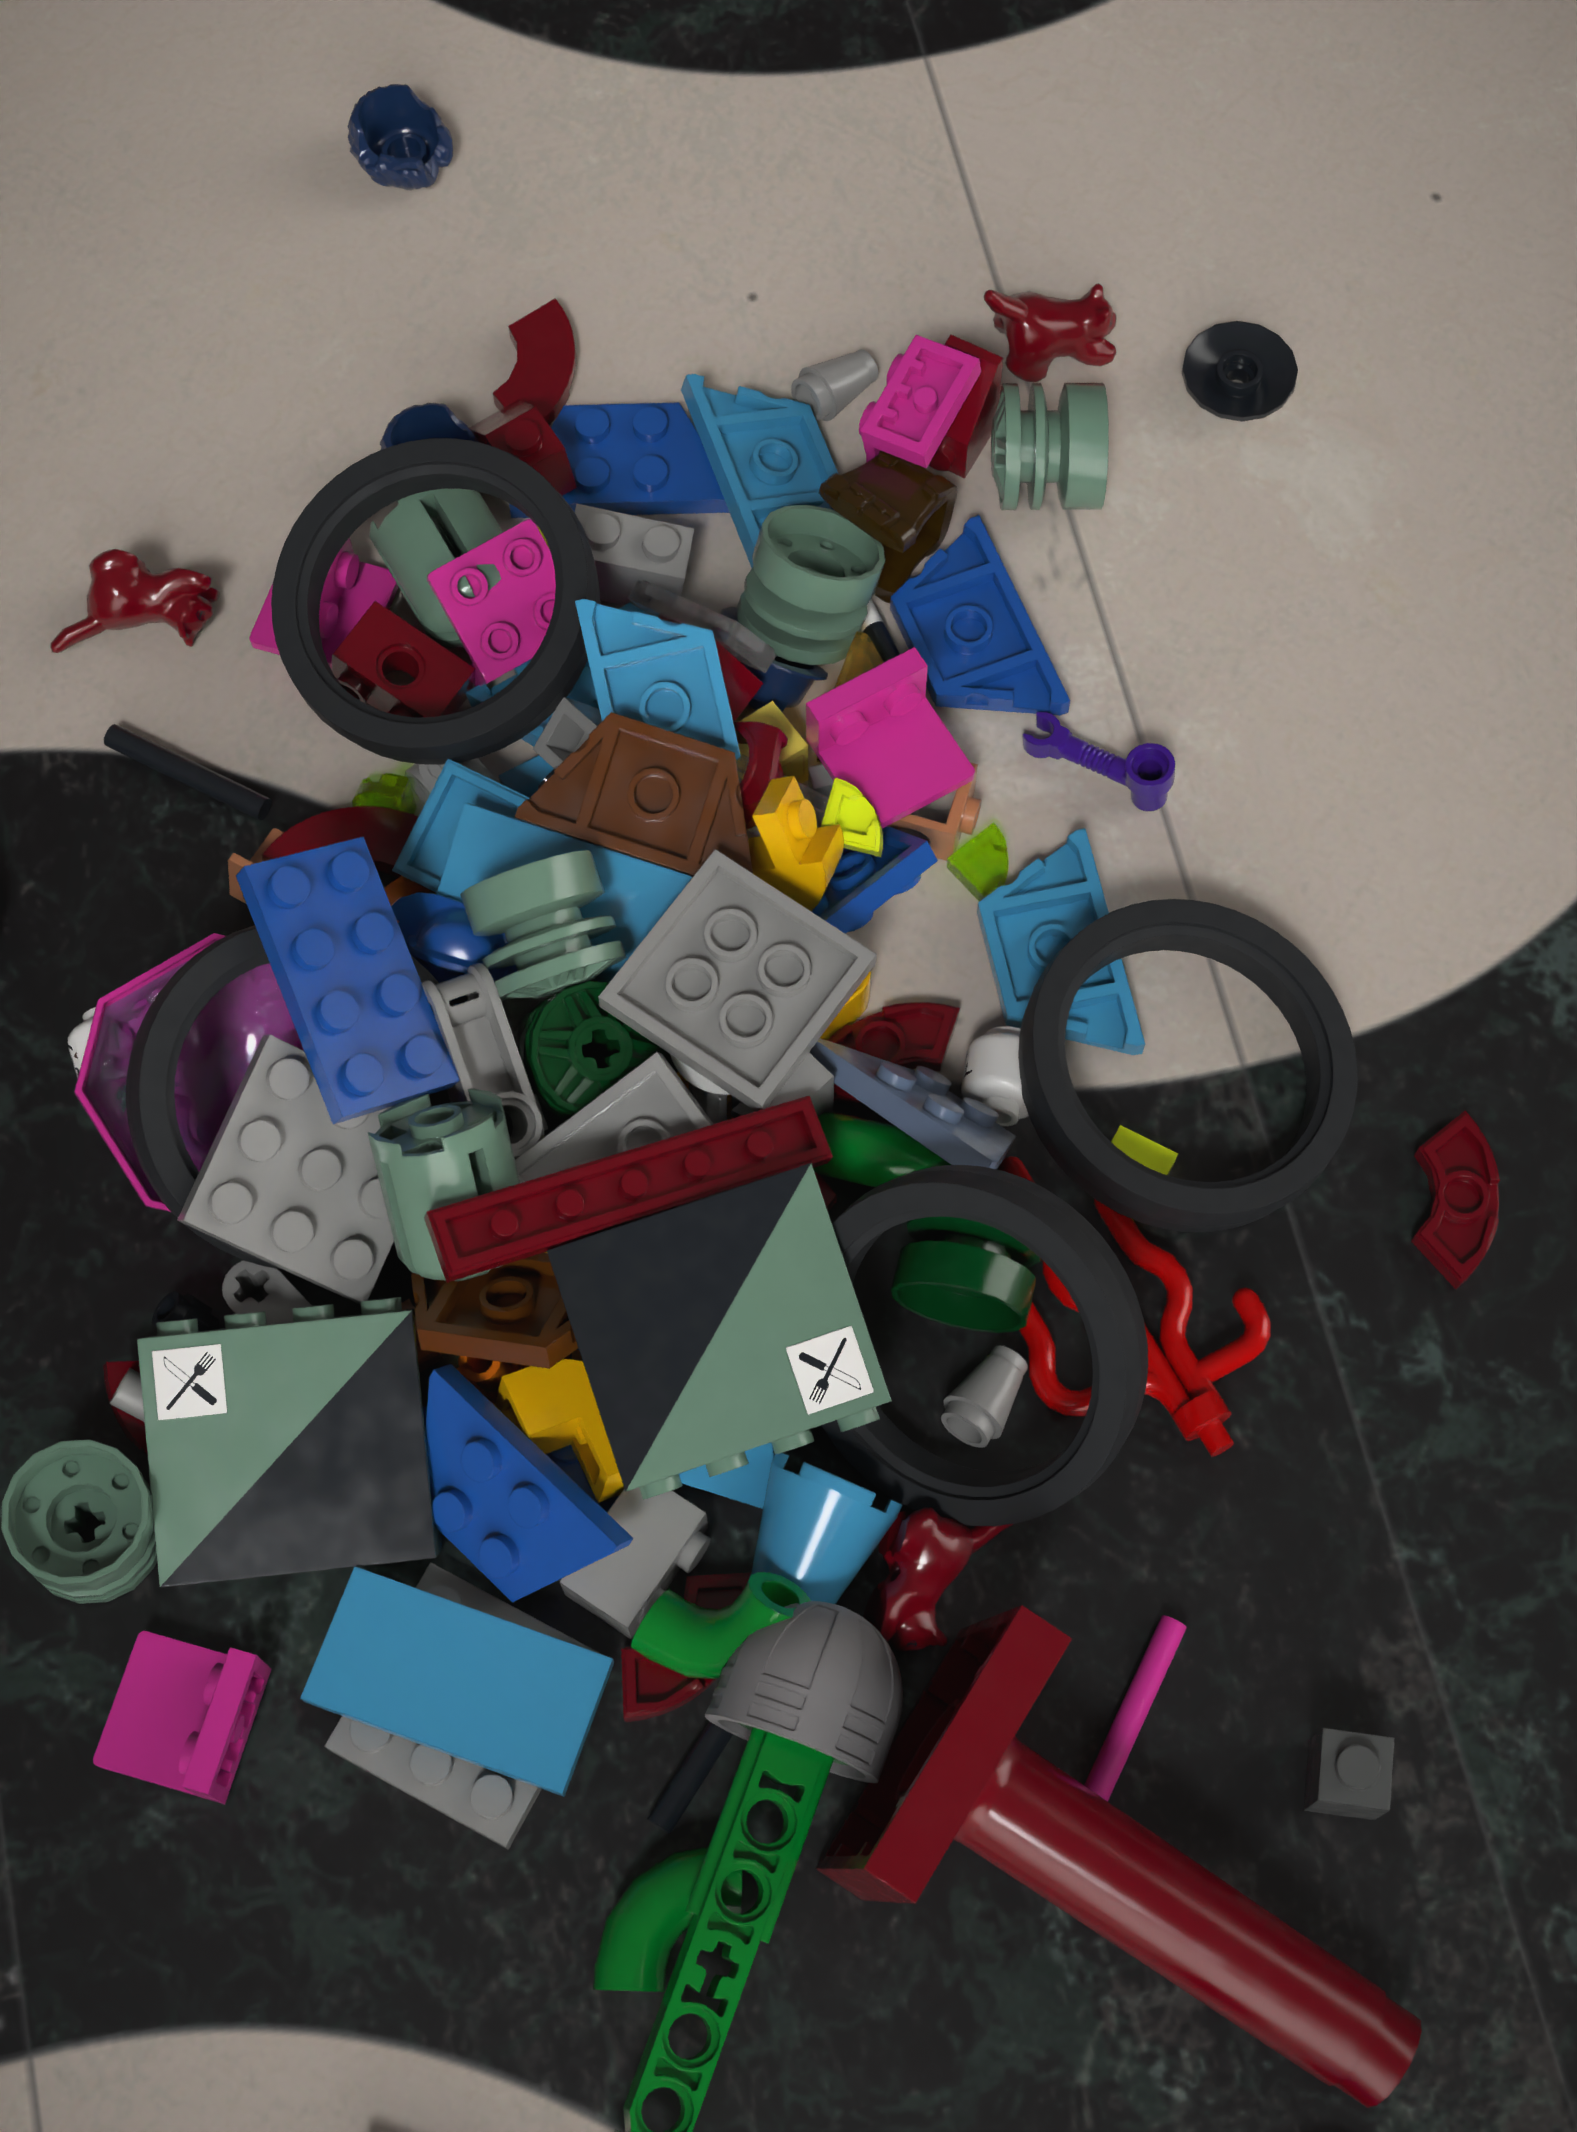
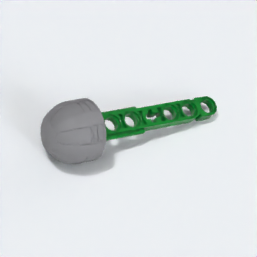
(810, 1703)

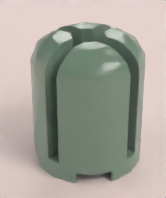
(426, 534)
(437, 1159)

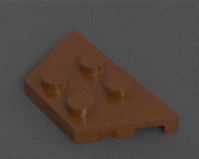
(646, 796)
(498, 1316)

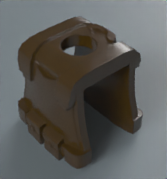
(899, 508)

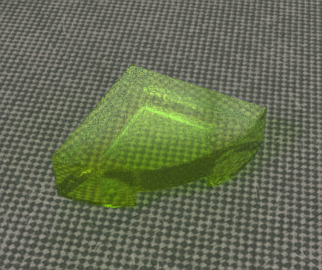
(390, 792)
(981, 862)

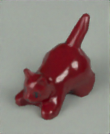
(1050, 328)
(129, 596)
(923, 1560)

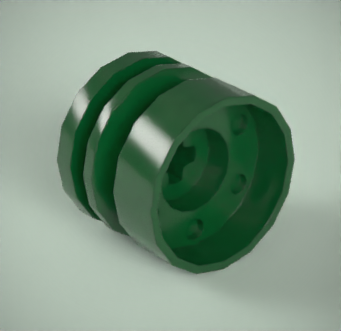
(552, 1044)
(965, 1275)

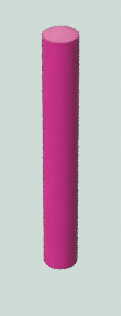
(1135, 1706)

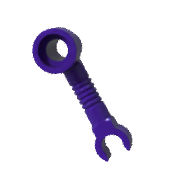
(1145, 771)

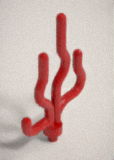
(1180, 1380)

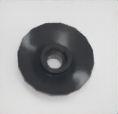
(1243, 354)

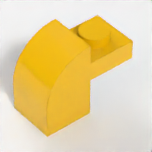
(791, 848)
(558, 1411)

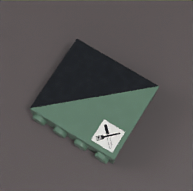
(719, 1330)
(286, 1444)

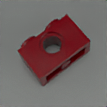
(387, 644)

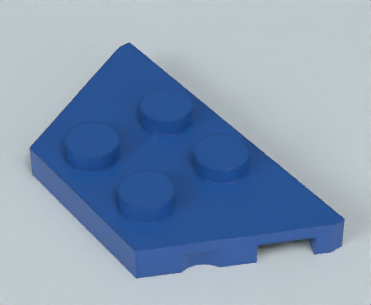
(636, 460)
(976, 632)
(505, 1496)

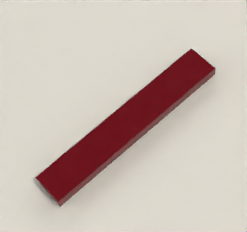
(623, 1188)

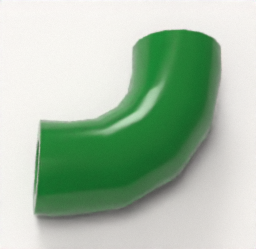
(871, 1150)
(703, 1639)
(650, 1921)

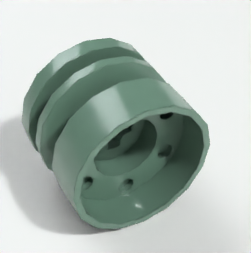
(1052, 446)
(810, 584)
(543, 925)
(50, 1506)

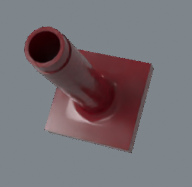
(971, 1781)

